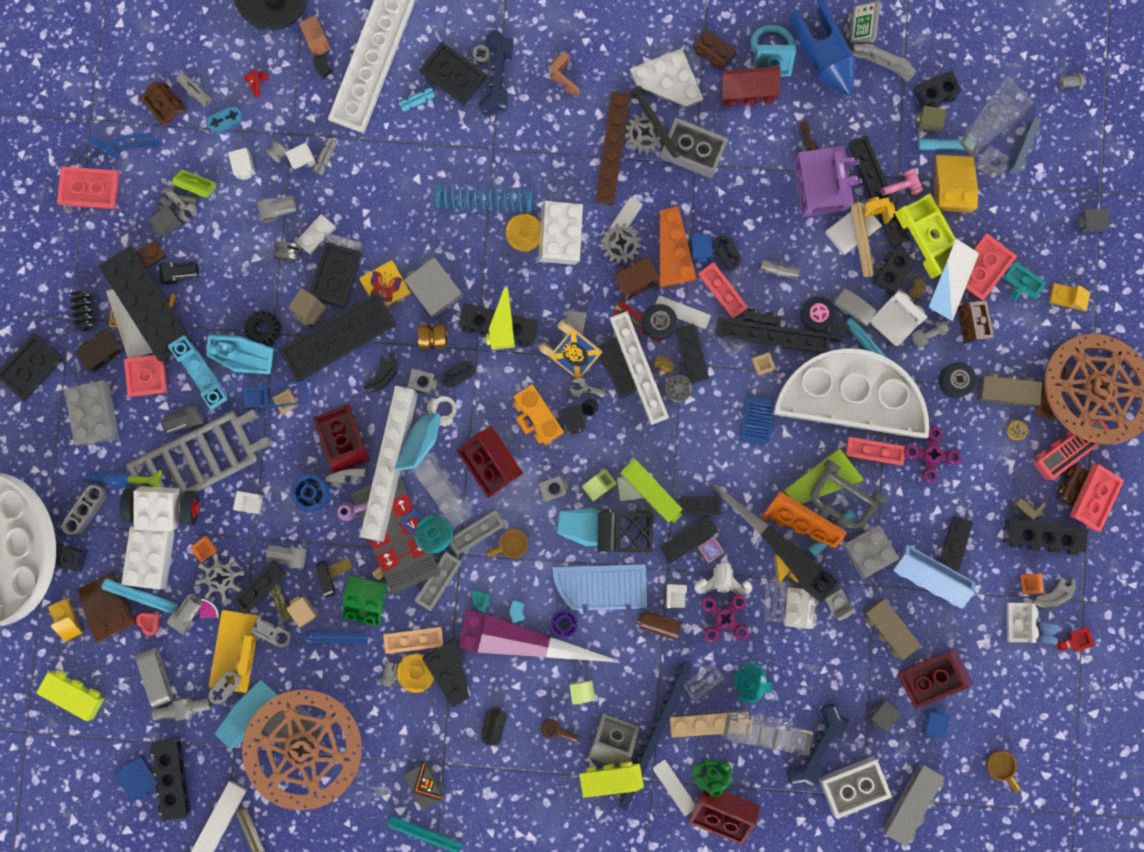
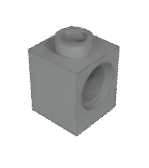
(414, 379)
(544, 487)

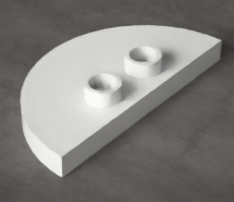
(857, 392)
(25, 549)

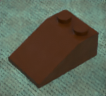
(105, 611)

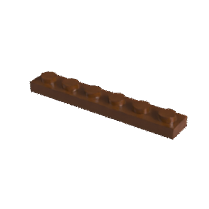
(612, 148)

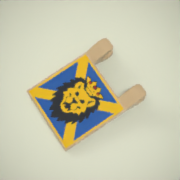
(574, 352)

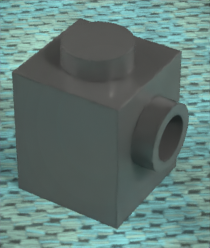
(1093, 220)
(165, 221)
(883, 715)

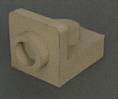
(1025, 508)

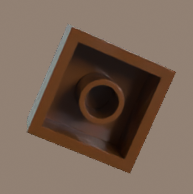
(636, 278)

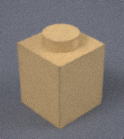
(301, 611)

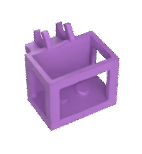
(824, 181)

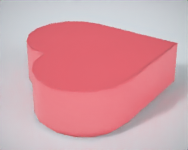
(148, 622)

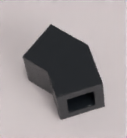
(322, 66)
(838, 331)

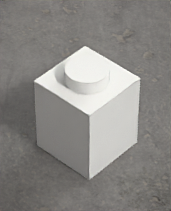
(242, 163)

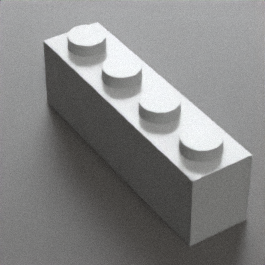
(913, 804)

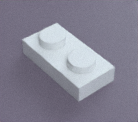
(314, 235)

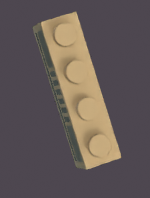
(700, 723)

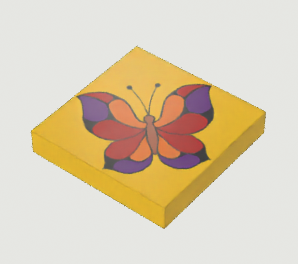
(387, 282)

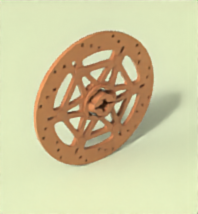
(1098, 388)
(263, 781)

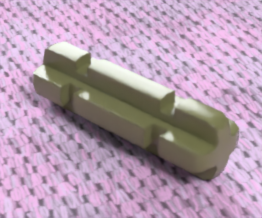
(280, 603)

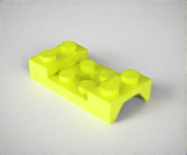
(921, 219)

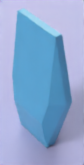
(240, 354)
(418, 442)
(580, 525)
(236, 721)

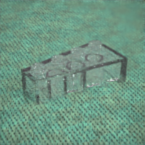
(1000, 113)
(442, 490)
(767, 733)

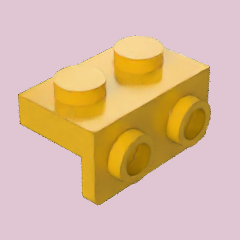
(878, 206)

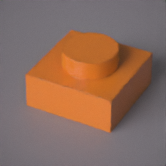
(204, 549)
(1032, 583)

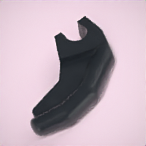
(386, 372)

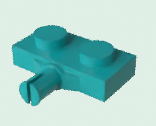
(1023, 281)

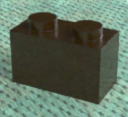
(99, 350)

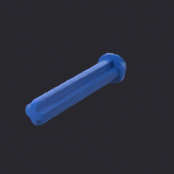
(335, 638)

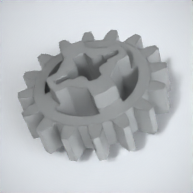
(640, 140)
(613, 245)

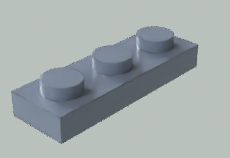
(1026, 146)

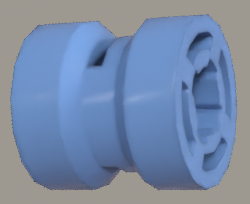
(1048, 633)

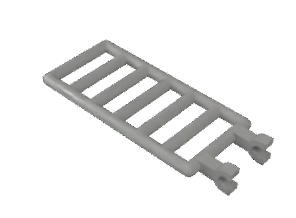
(198, 433)

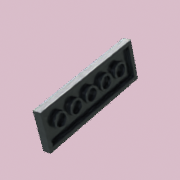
(144, 301)
(337, 337)

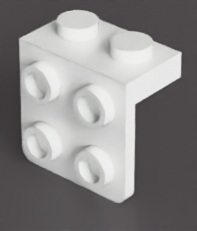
(898, 318)

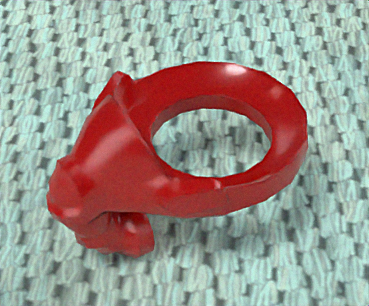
(252, 78)

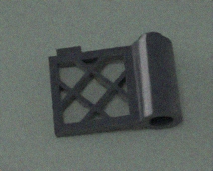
(610, 529)

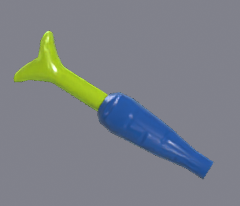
(123, 479)

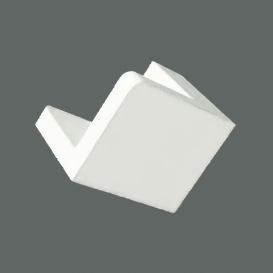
(300, 156)
(248, 502)
(675, 595)

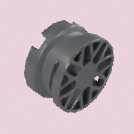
(286, 251)
(678, 388)

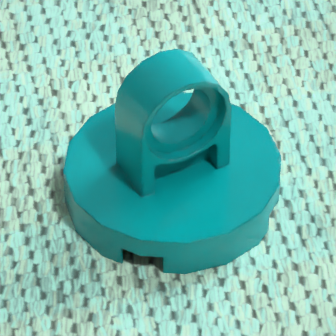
(433, 534)
(751, 683)

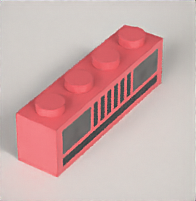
(1065, 453)

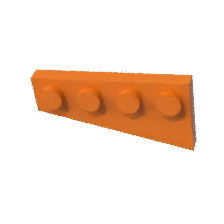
(674, 252)
(804, 521)

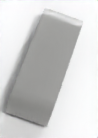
(76, 512)
(154, 677)

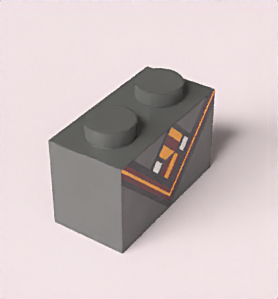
(424, 784)

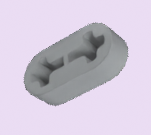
(228, 690)

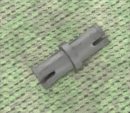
(193, 89)
(779, 269)

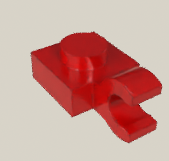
(1078, 639)

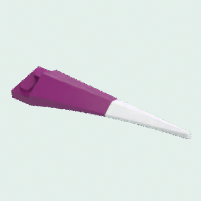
(496, 636)

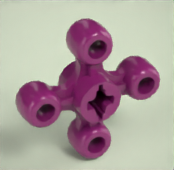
(930, 462)
(731, 611)

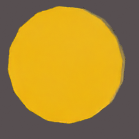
(523, 232)
(414, 674)

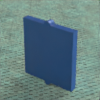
(136, 779)

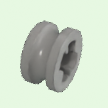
(479, 59)

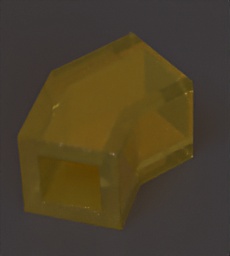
(918, 287)
(664, 364)
(340, 567)

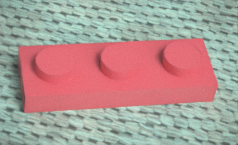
(722, 290)
(875, 451)

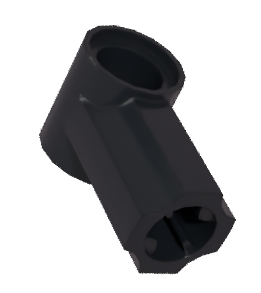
(174, 272)

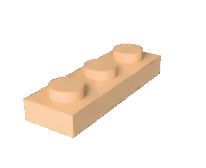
(413, 640)

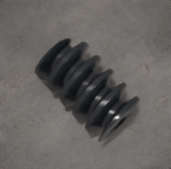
(82, 309)

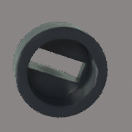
(590, 407)

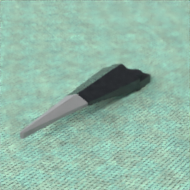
(803, 567)

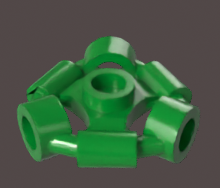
(713, 776)

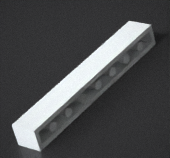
(385, 476)

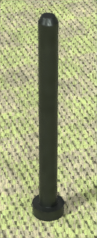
(637, 93)

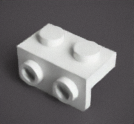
(800, 609)
(1022, 622)

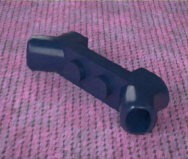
(504, 50)
(834, 724)

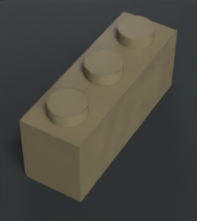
(307, 308)
(1009, 390)
(891, 629)

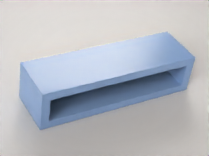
(934, 576)

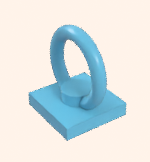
(774, 55)

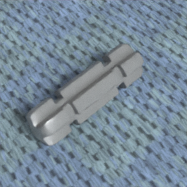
(324, 156)

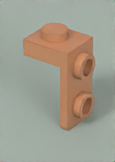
(314, 35)
(555, 70)

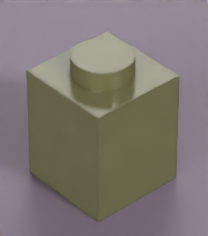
(931, 119)

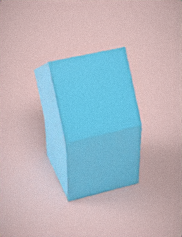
(516, 611)

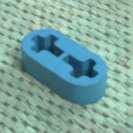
(222, 116)

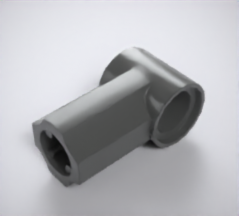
(189, 418)

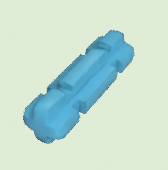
(417, 99)

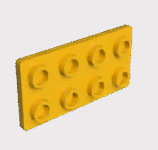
(234, 648)

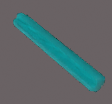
(424, 834)

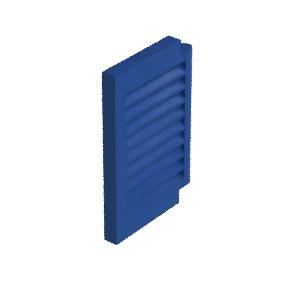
(757, 421)

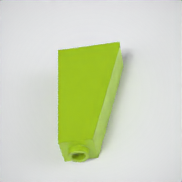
(802, 487)
(651, 491)

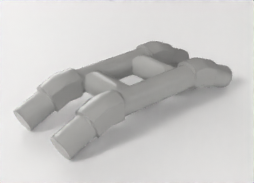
(881, 57)

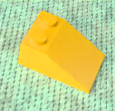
(955, 184)

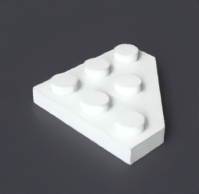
(669, 79)

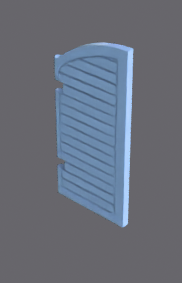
(602, 586)

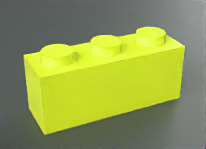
(70, 695)
(611, 779)

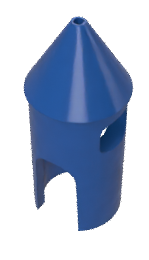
(829, 56)

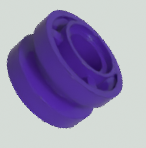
(570, 617)

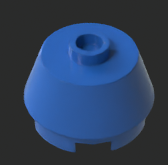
(310, 492)

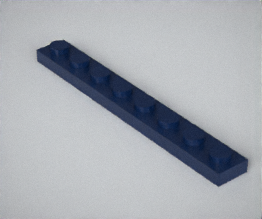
(658, 726)

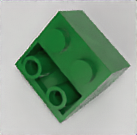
(364, 601)

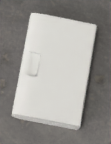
(844, 235)

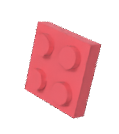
(145, 376)

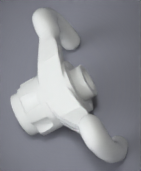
(723, 582)

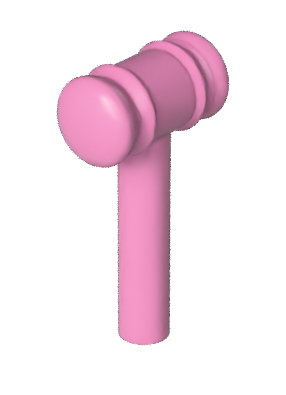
(912, 182)

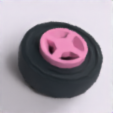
(824, 311)

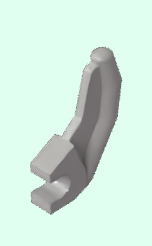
(1059, 595)

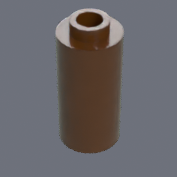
(659, 624)

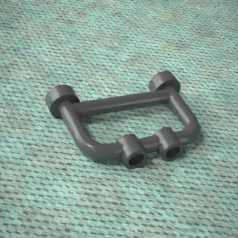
(826, 511)

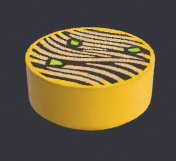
(1017, 430)

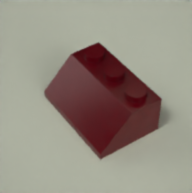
(750, 86)
(489, 461)
(725, 815)

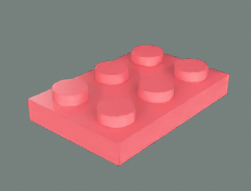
(88, 187)
(989, 266)
(1096, 497)

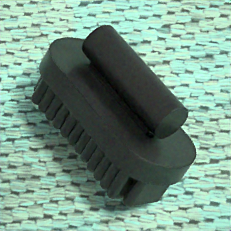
(493, 726)

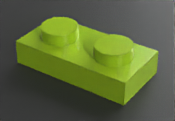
(194, 183)

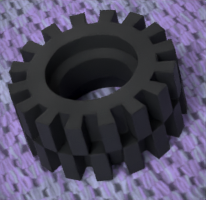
(259, 317)

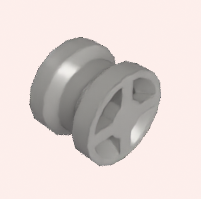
(276, 152)

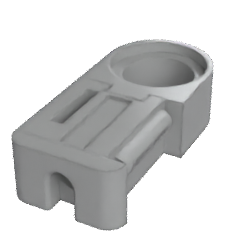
(268, 632)

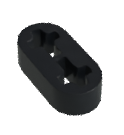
(731, 250)
(455, 370)
(325, 579)

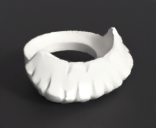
(432, 406)

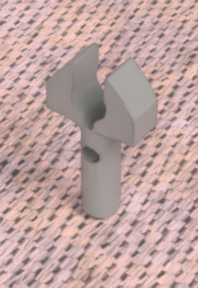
(186, 199)
(182, 206)
(586, 389)

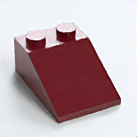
(341, 439)
(935, 678)

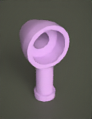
(352, 510)

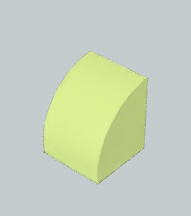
(599, 485)
(582, 692)

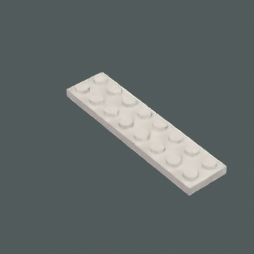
(370, 63)

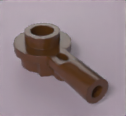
(809, 145)
(551, 729)

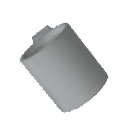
(272, 209)
(290, 556)
(182, 618)

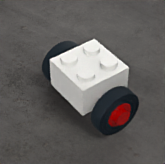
(158, 508)

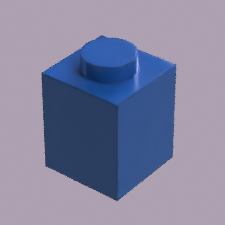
(701, 248)
(935, 723)

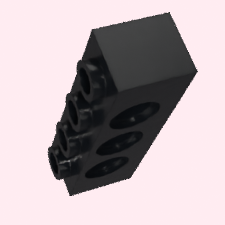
(472, 312)
(1075, 536)
(176, 768)

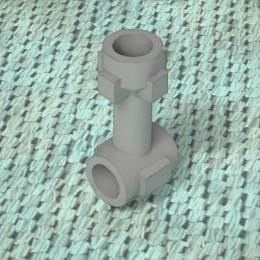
(921, 338)

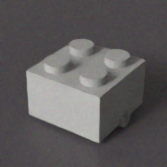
(870, 552)

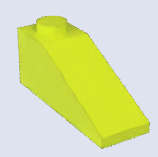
(501, 327)

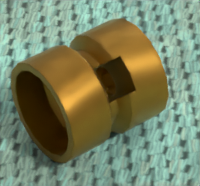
(432, 336)

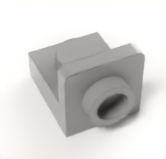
(839, 604)

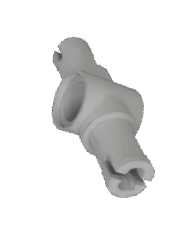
(182, 709)

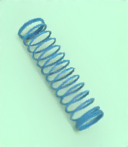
(527, 198)

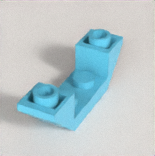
(199, 371)

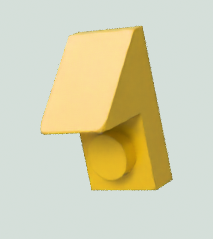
(1071, 297)
(782, 569)
(65, 620)

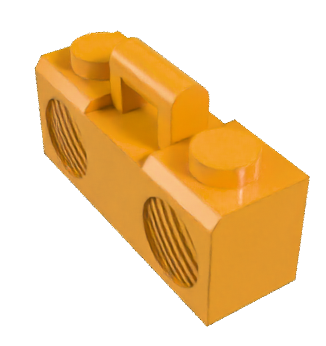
(544, 423)

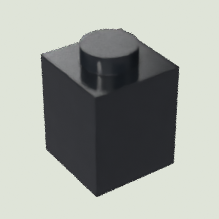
(574, 419)

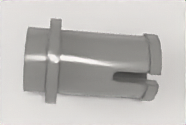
(1072, 81)
(388, 674)

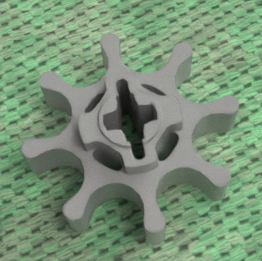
(221, 585)

